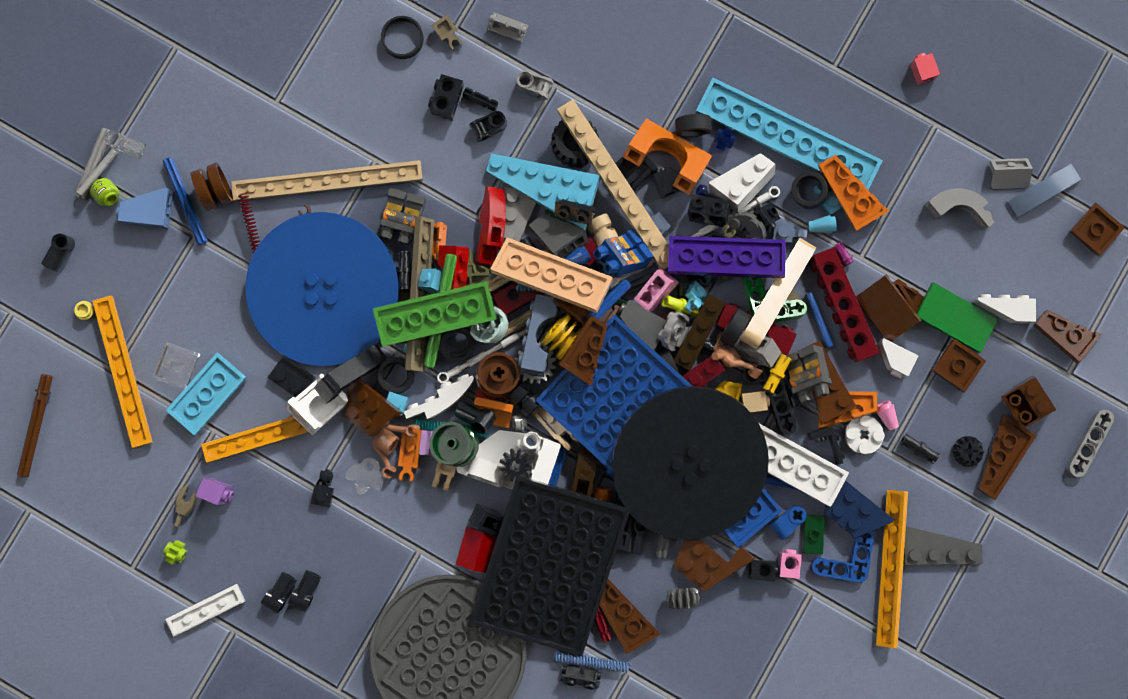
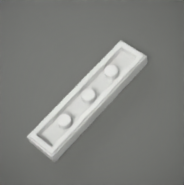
(205, 610)

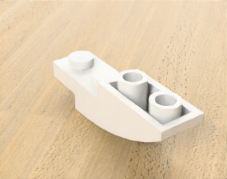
(448, 396)

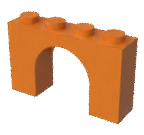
(655, 138)

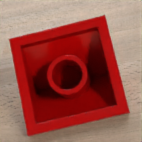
(476, 550)

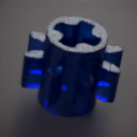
(724, 138)

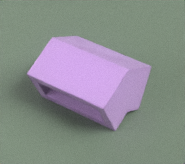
(425, 443)

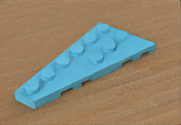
(545, 182)

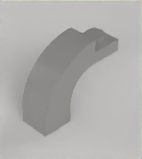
(964, 200)

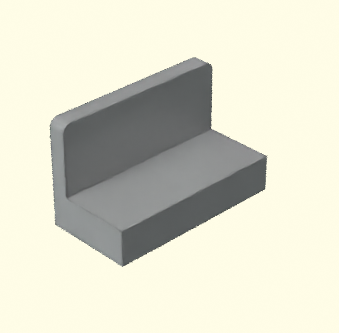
(1010, 173)

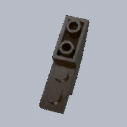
(584, 471)

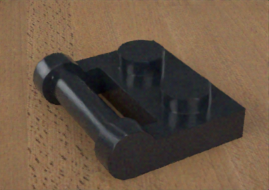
(628, 168)

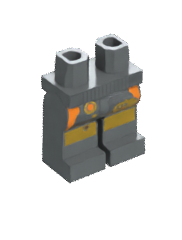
(398, 221)
(809, 373)

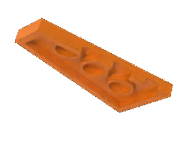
(853, 196)

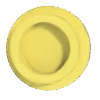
(84, 310)

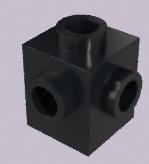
(767, 214)

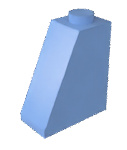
(147, 209)

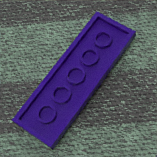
(727, 257)

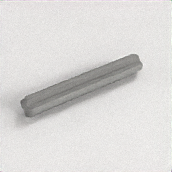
(94, 159)

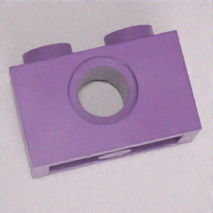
(215, 491)

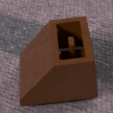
(1028, 402)

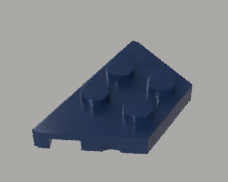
(856, 512)

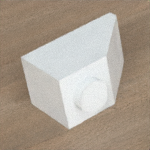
(897, 358)

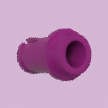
(843, 254)

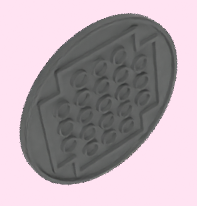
(433, 652)

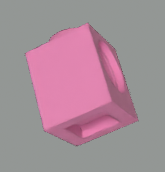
(793, 572)

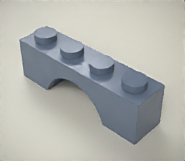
(534, 358)

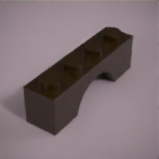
(698, 333)

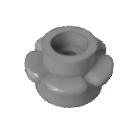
(519, 422)

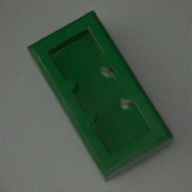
(813, 534)

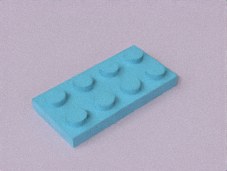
(206, 394)

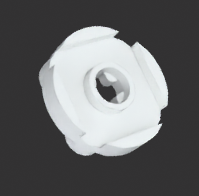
(853, 434)

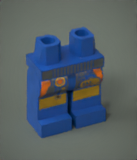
(623, 254)

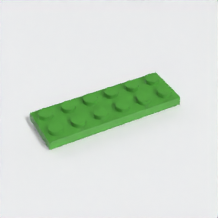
(434, 313)

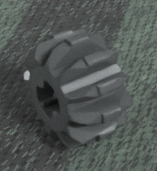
(683, 598)

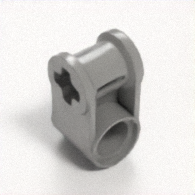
(535, 85)

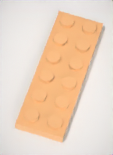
(551, 275)

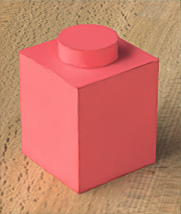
(924, 68)

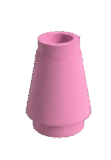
(887, 414)

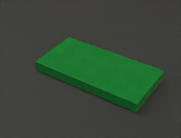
(956, 317)

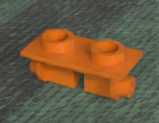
(439, 238)

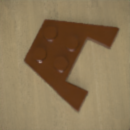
(707, 567)

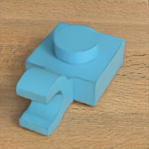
(696, 296)

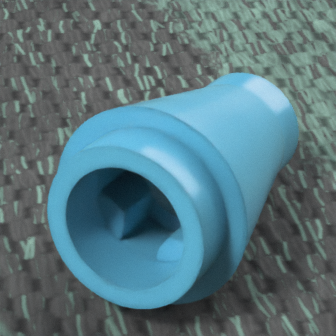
(823, 225)

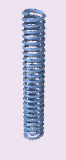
(591, 661)

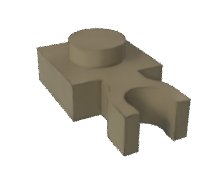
(445, 29)

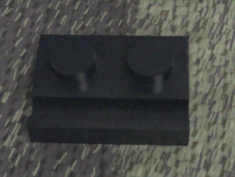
(291, 376)

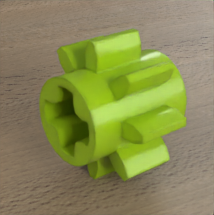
(175, 552)

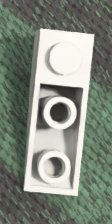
(1013, 310)

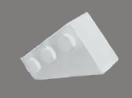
(743, 182)

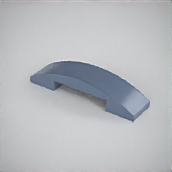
(1043, 190)

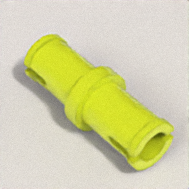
(678, 305)

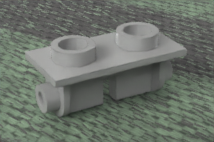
(507, 27)

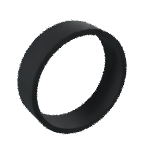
(397, 19)

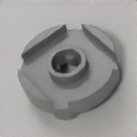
(674, 330)

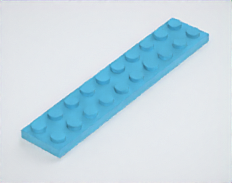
(782, 131)

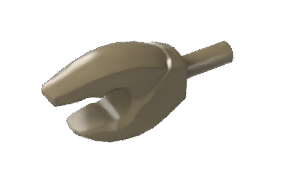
(182, 506)

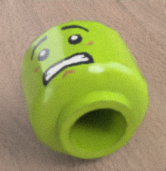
(104, 192)

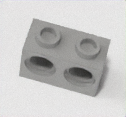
(765, 354)

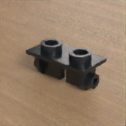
(569, 211)
(587, 679)

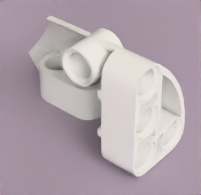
(486, 463)

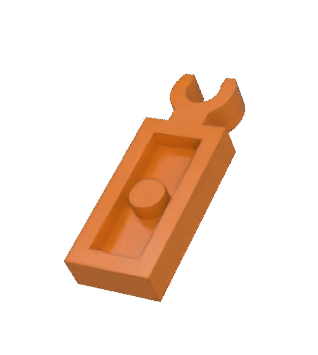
(409, 453)

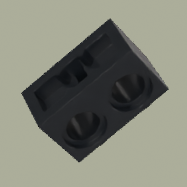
(451, 97)
(709, 210)

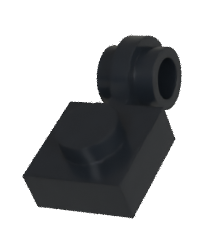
(322, 494)

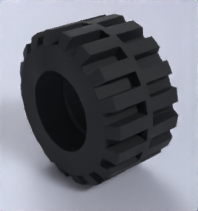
(562, 152)

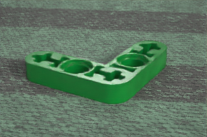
(759, 289)

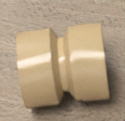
(601, 229)

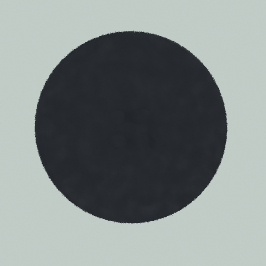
(690, 462)

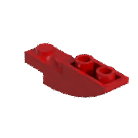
(493, 225)

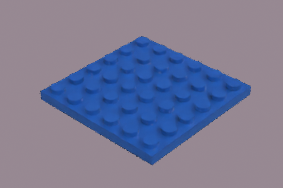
(623, 380)

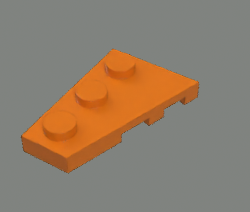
(866, 405)

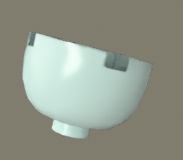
(491, 331)

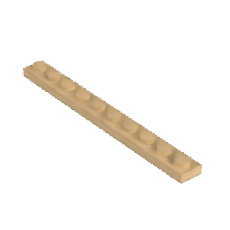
(328, 180)
(615, 182)

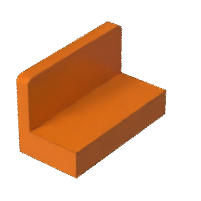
(501, 410)

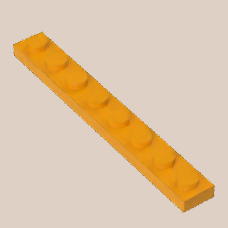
(122, 371)
(892, 570)

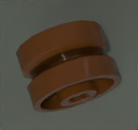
(211, 186)
(498, 364)

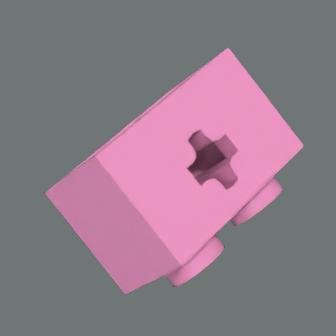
(655, 289)

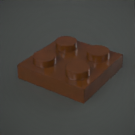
(1097, 229)
(958, 365)

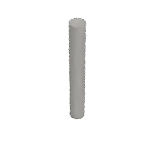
(96, 173)

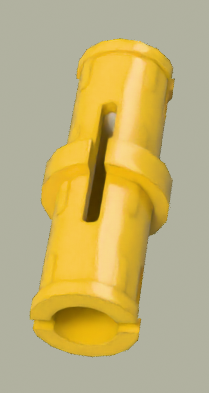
(777, 373)

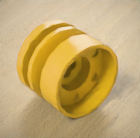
(560, 335)

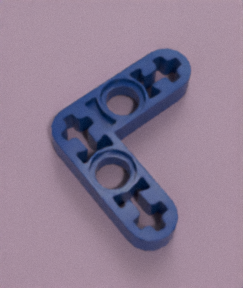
(849, 568)

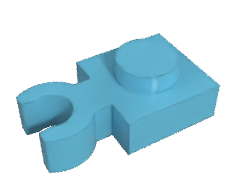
(831, 204)

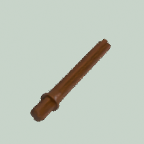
(34, 425)

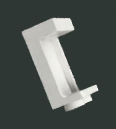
(312, 411)

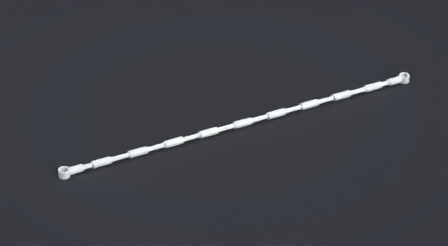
(515, 337)

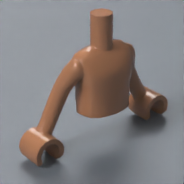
(731, 358)
(386, 443)

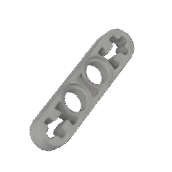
(1090, 443)

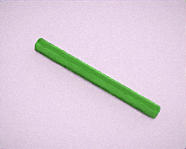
(445, 284)

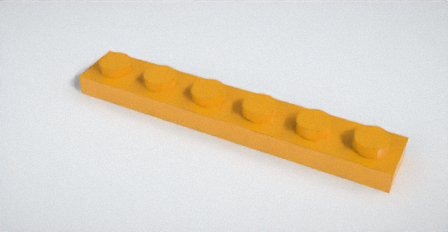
(252, 439)

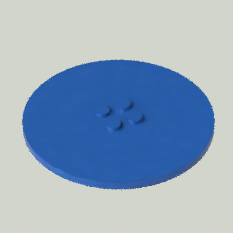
(318, 286)

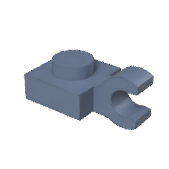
(659, 220)
(785, 231)

